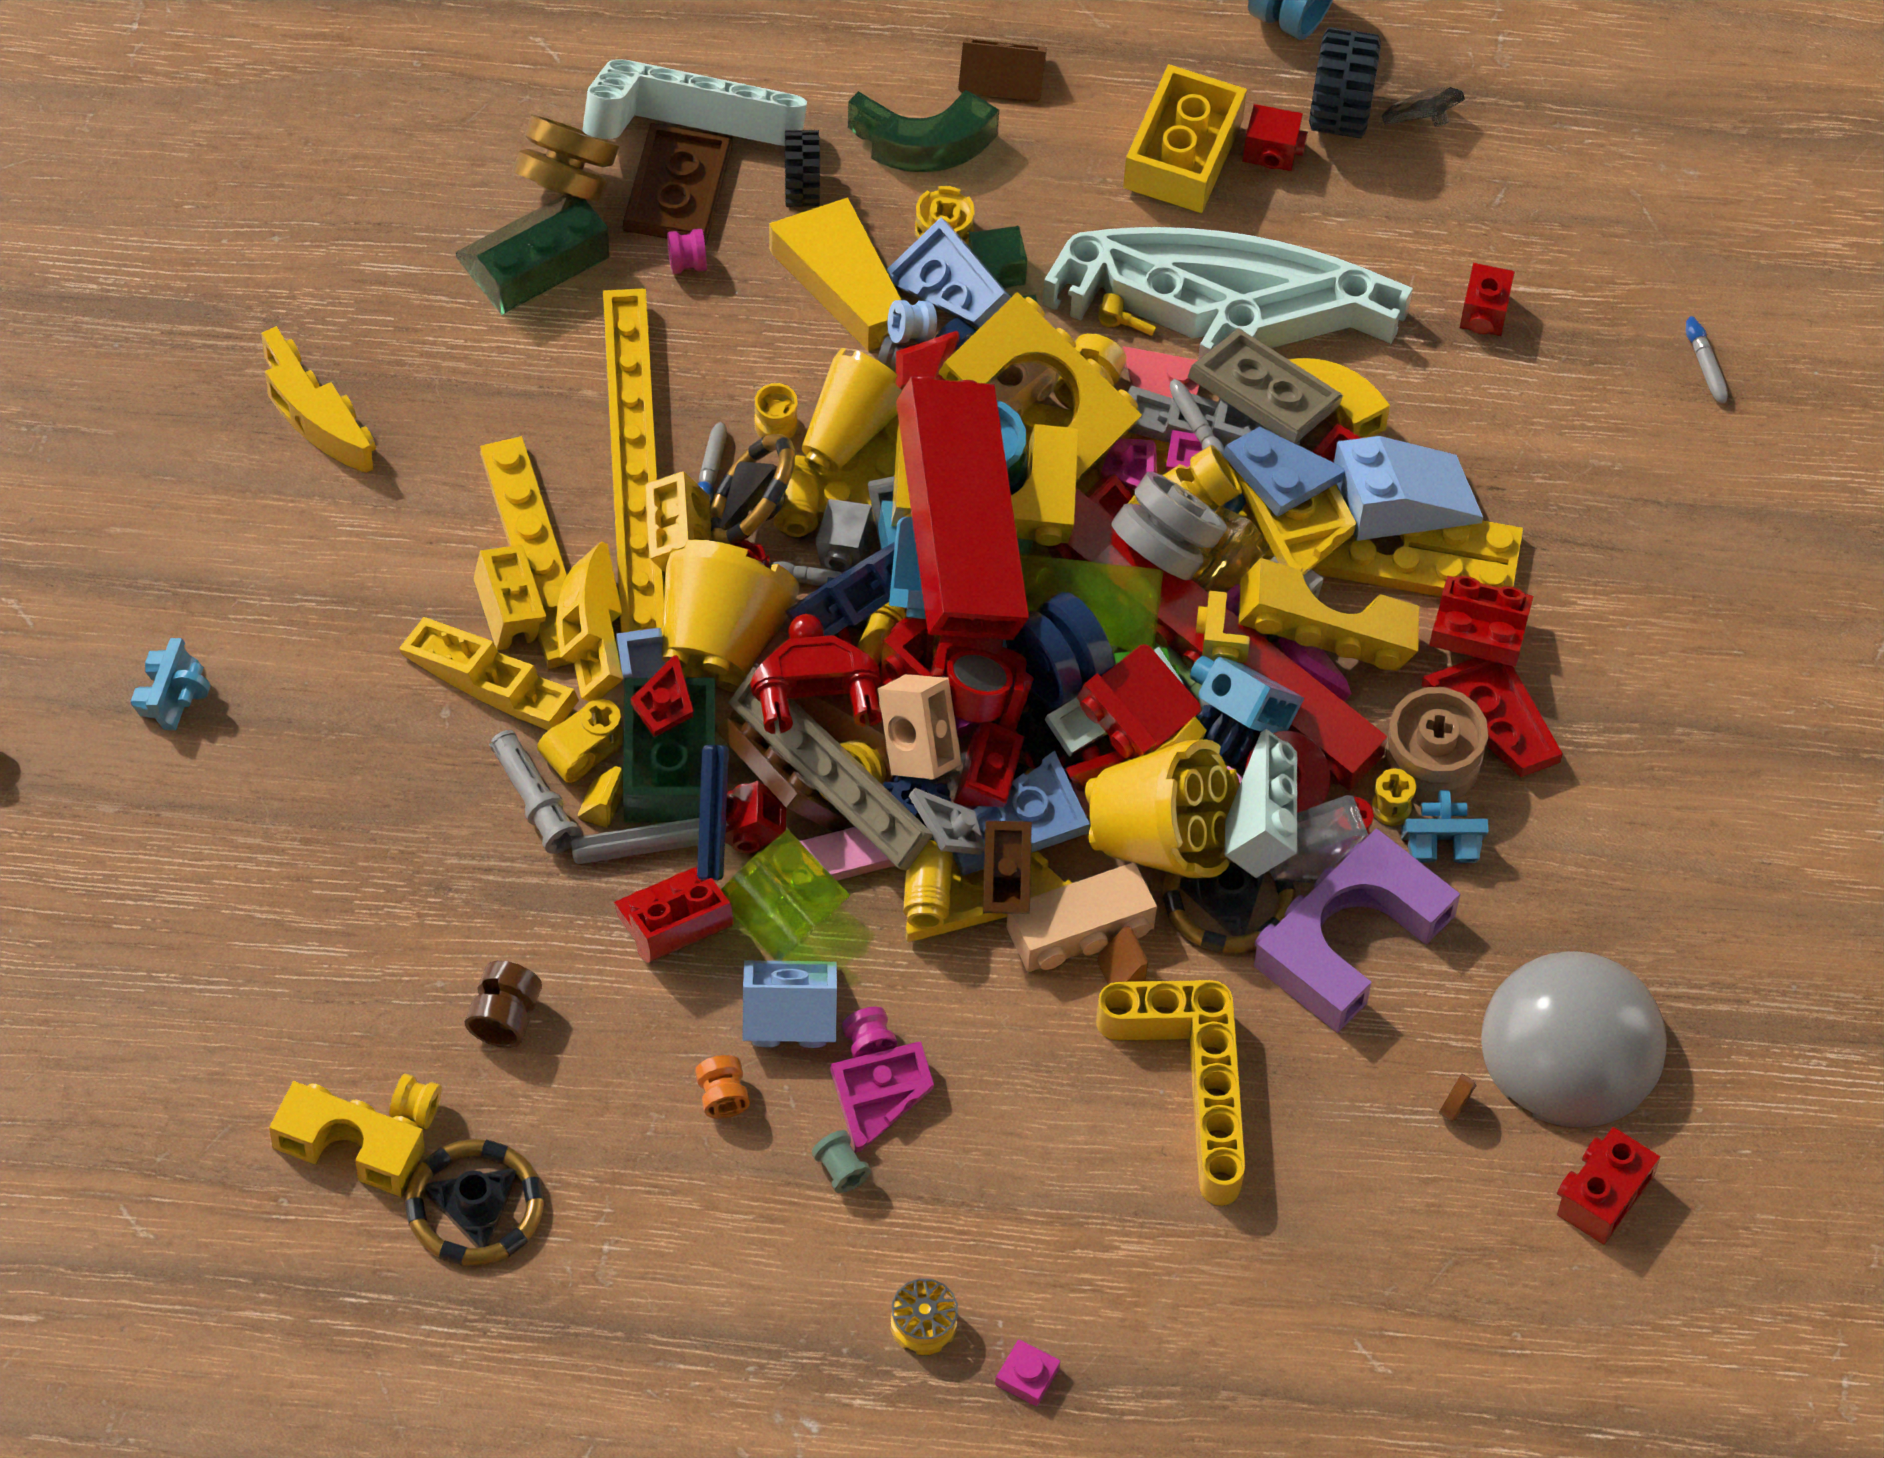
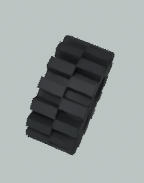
(802, 168)

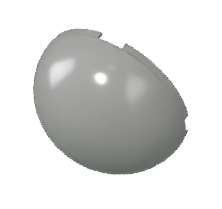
(1574, 1039)

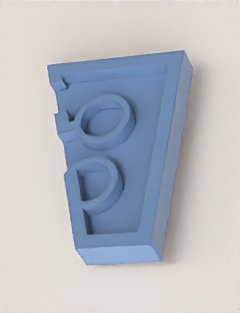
(948, 275)
(1039, 798)

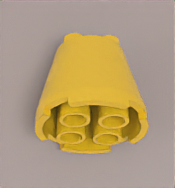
(722, 610)
(1165, 809)

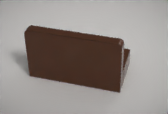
(1002, 69)

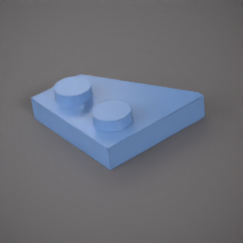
(1280, 470)

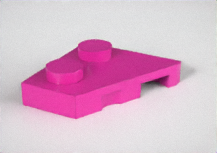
(880, 1089)

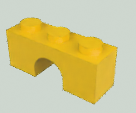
(315, 1118)

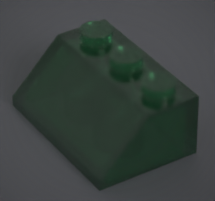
(536, 252)

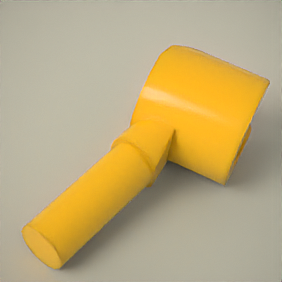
(1112, 315)

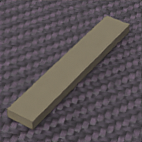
(840, 779)

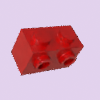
(1607, 1184)

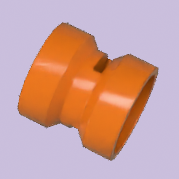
(722, 1086)

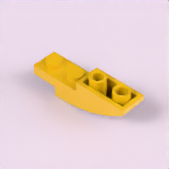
(313, 409)
(585, 620)

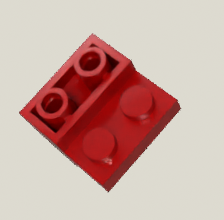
(1481, 620)
(674, 914)

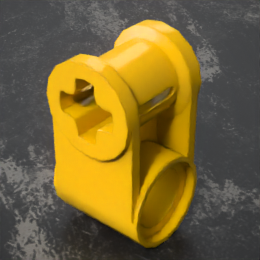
(583, 743)

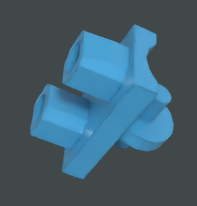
(175, 684)
(1424, 833)

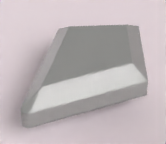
(951, 824)

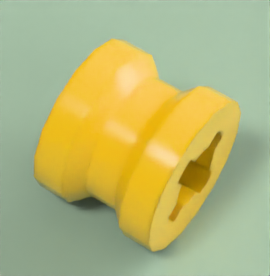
(415, 1100)

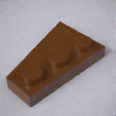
(781, 778)

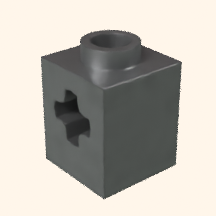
(845, 534)

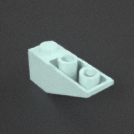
(1264, 811)

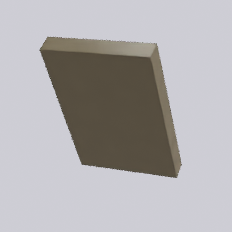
(1265, 386)

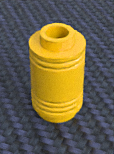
(801, 503)
(928, 888)

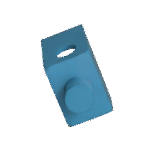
(1245, 694)

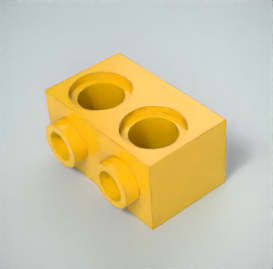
(675, 513)

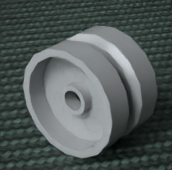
(1169, 525)

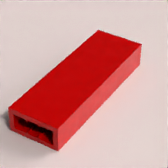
(961, 509)

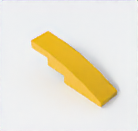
(489, 676)

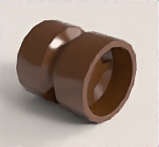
(503, 1004)

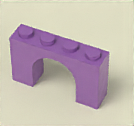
(1371, 876)

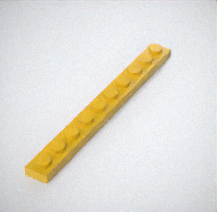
(632, 455)

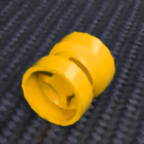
(776, 410)

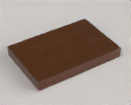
(677, 181)

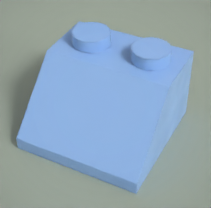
(789, 1002)

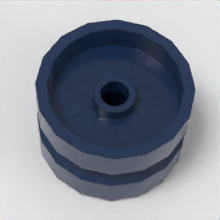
(1062, 649)

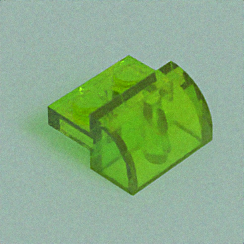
(783, 895)

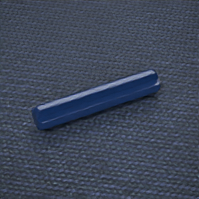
(713, 812)

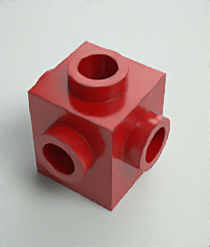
(753, 817)

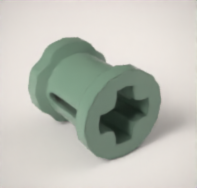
(841, 1161)

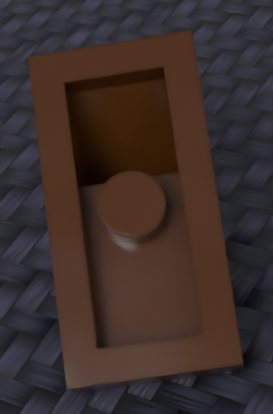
(1007, 867)

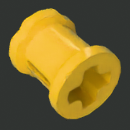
(1398, 796)

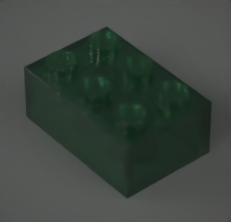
(665, 770)

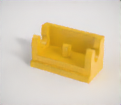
(508, 594)

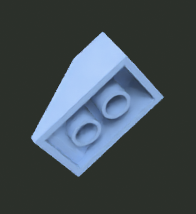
(1403, 488)

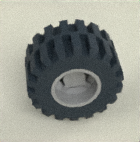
(1344, 82)

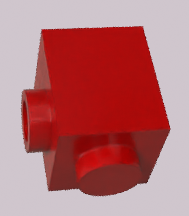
(1274, 137)
(1487, 299)

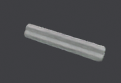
(635, 841)

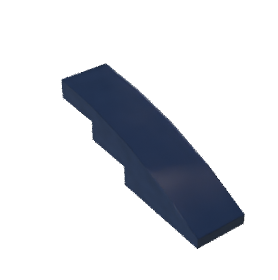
(850, 595)

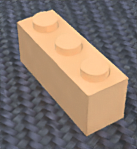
(1082, 917)

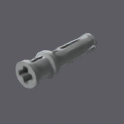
(542, 806)

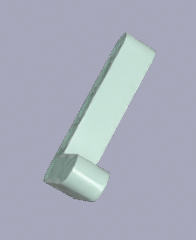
(689, 100)

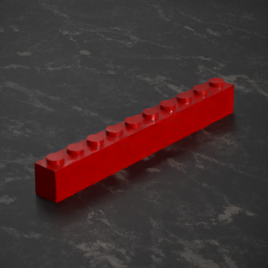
(1341, 733)

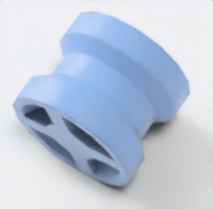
(912, 321)

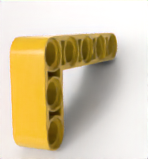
(1207, 1069)

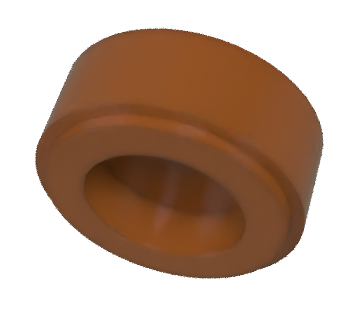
(1458, 1097)

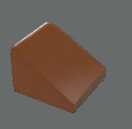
(1123, 958)

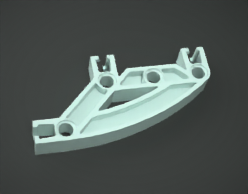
(1226, 281)

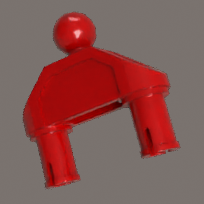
(815, 667)

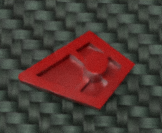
(925, 358)
(664, 699)
(1093, 766)

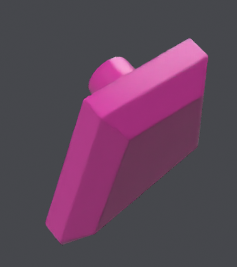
(1130, 461)
(1318, 665)

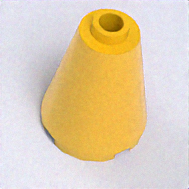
(850, 411)

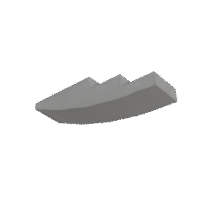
(1163, 415)

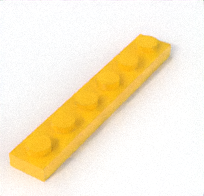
(528, 525)

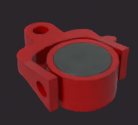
(983, 679)

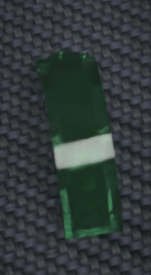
(927, 142)

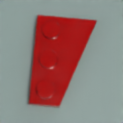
(1513, 721)

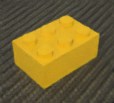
(1184, 138)

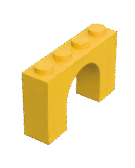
(1023, 335)
(1046, 501)

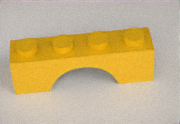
(1281, 604)

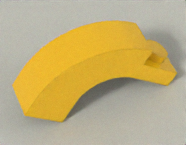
(1362, 405)

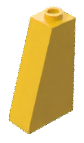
(838, 266)

